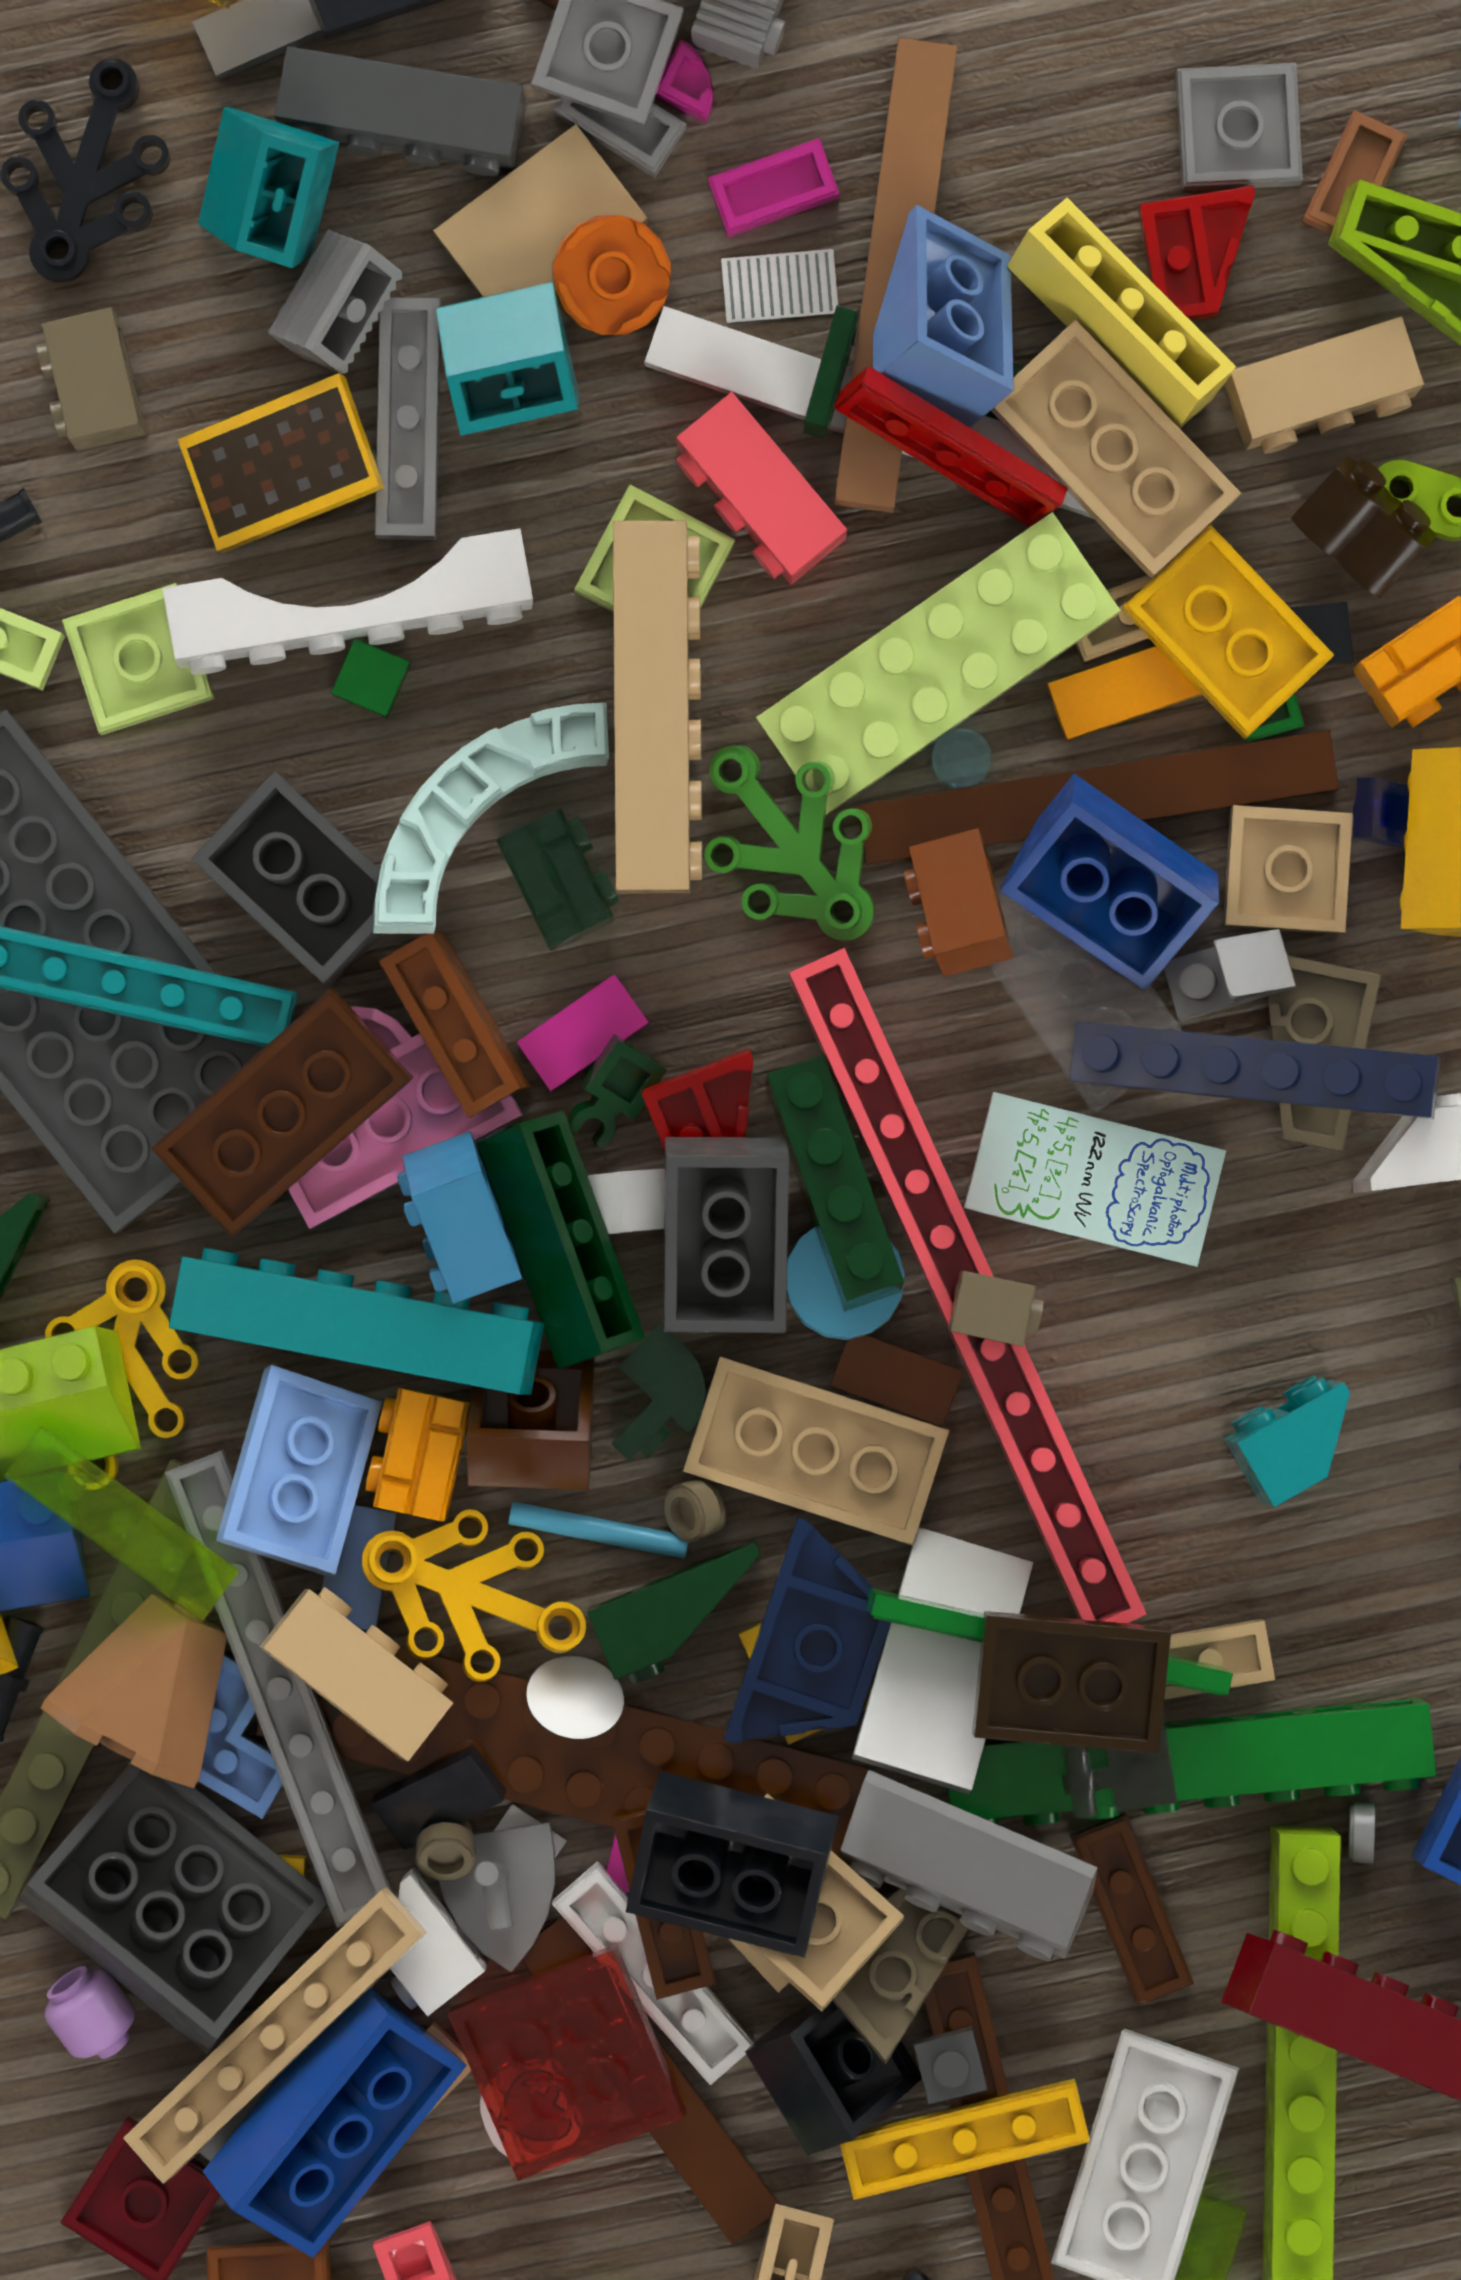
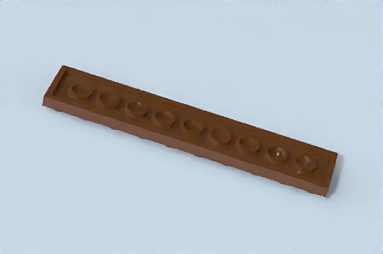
(606, 1772)

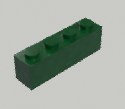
(834, 1183)
(560, 1239)

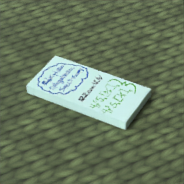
(1094, 1179)

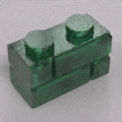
(557, 879)

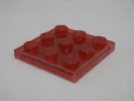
(567, 2062)

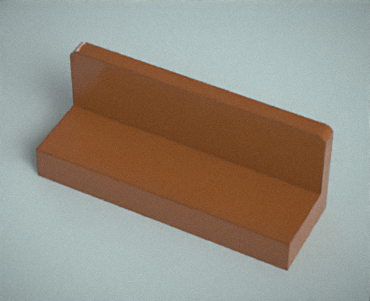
(454, 1022)

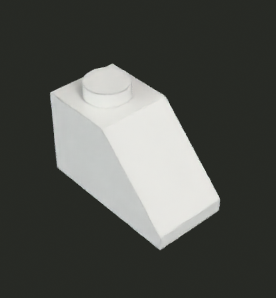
(442, 1959)

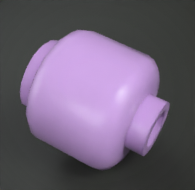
(89, 2013)

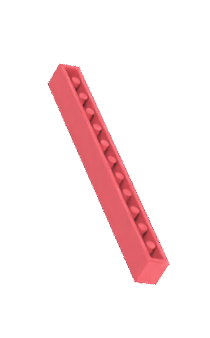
(943, 1248)

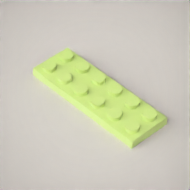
(941, 662)

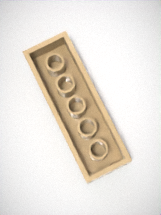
(652, 706)

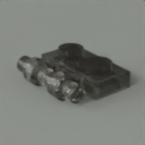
(1135, 1778)

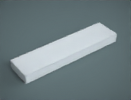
(692, 2019)

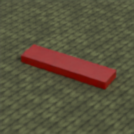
(949, 447)

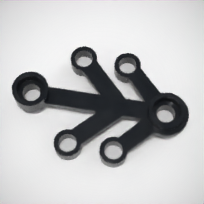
(83, 181)

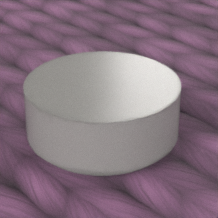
(1361, 1832)

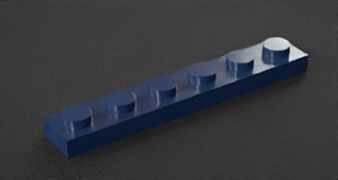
(1255, 1069)

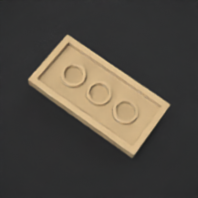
(1114, 449)
(816, 1450)

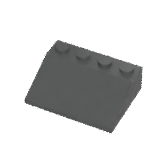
(174, 1902)

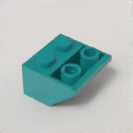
(267, 187)
(507, 358)
(1293, 1444)

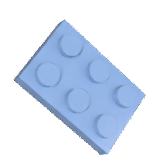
(299, 1471)

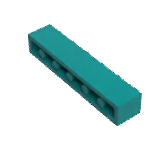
(357, 1324)

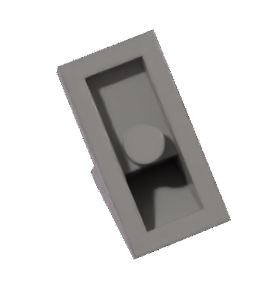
(1229, 974)

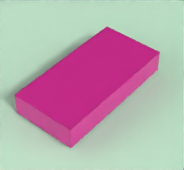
(773, 188)
(581, 1032)

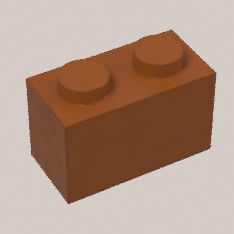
(959, 903)

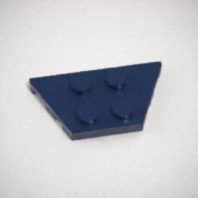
(811, 1648)

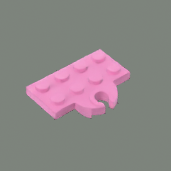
(411, 1120)

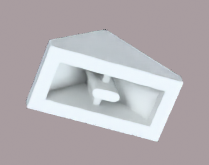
(630, 1200)

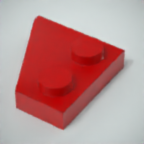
(1193, 246)
(703, 1100)

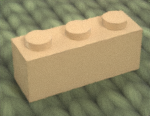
(1324, 386)
(358, 1672)

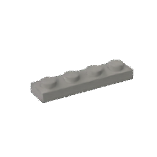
(408, 419)

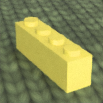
(1092, 281)

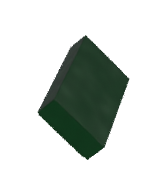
(831, 372)

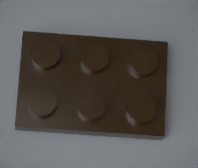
(1071, 1682)

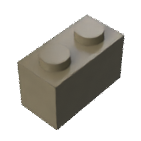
(92, 380)

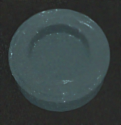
(960, 758)

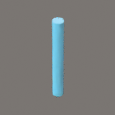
(597, 1530)

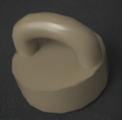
(694, 1510)
(446, 1850)

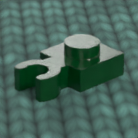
(616, 1086)

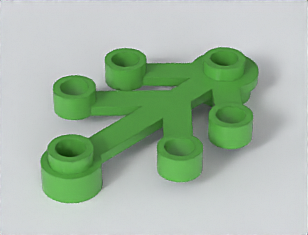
(798, 850)

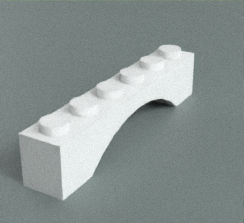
(223, 622)

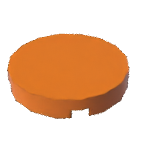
(611, 275)

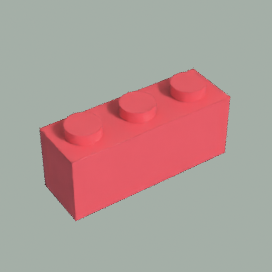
(759, 490)

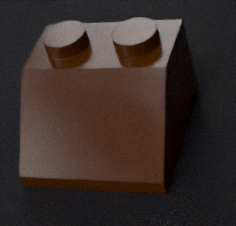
(534, 1437)

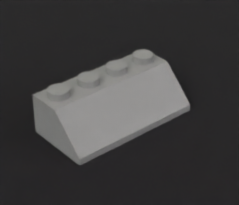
(967, 1867)

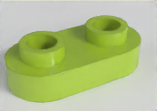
(1430, 491)

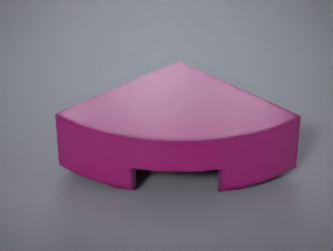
(687, 83)

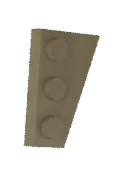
(1326, 1008)
(900, 1974)

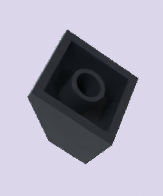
(828, 2076)

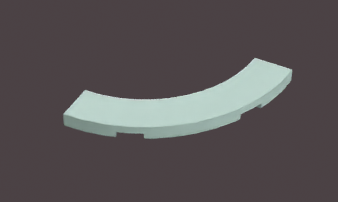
(463, 791)

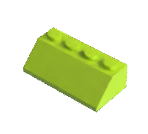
(71, 1388)

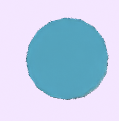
(816, 1298)

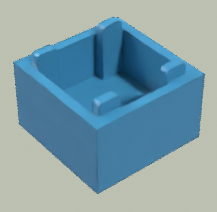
(459, 1218)

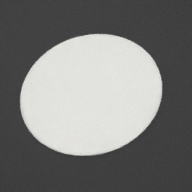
(575, 1697)

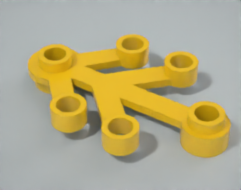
(127, 1323)
(462, 1589)

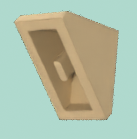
(794, 2245)

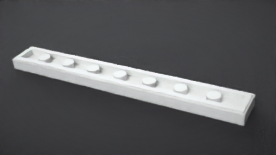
(773, 376)

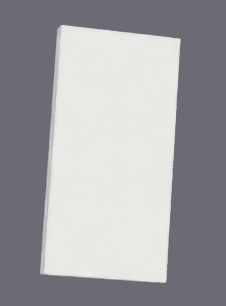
(927, 1680)
(1145, 2162)

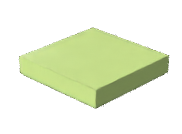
(637, 505)
(131, 664)

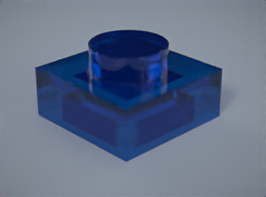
(1380, 811)

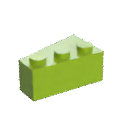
(1406, 249)

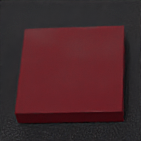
(136, 2215)

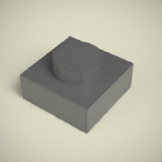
(950, 2065)

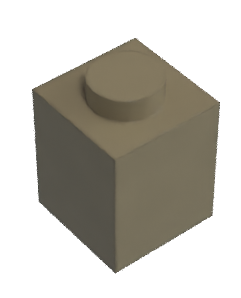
(995, 1309)

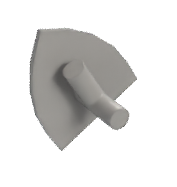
(506, 1892)

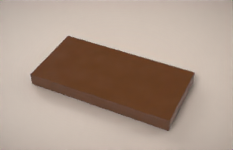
(282, 1112)

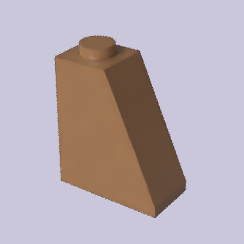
(148, 1690)

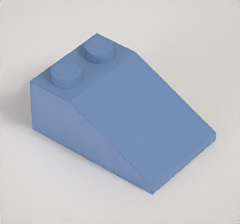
(947, 319)

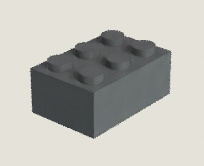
(296, 878)
(725, 1234)

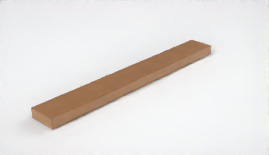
(906, 179)

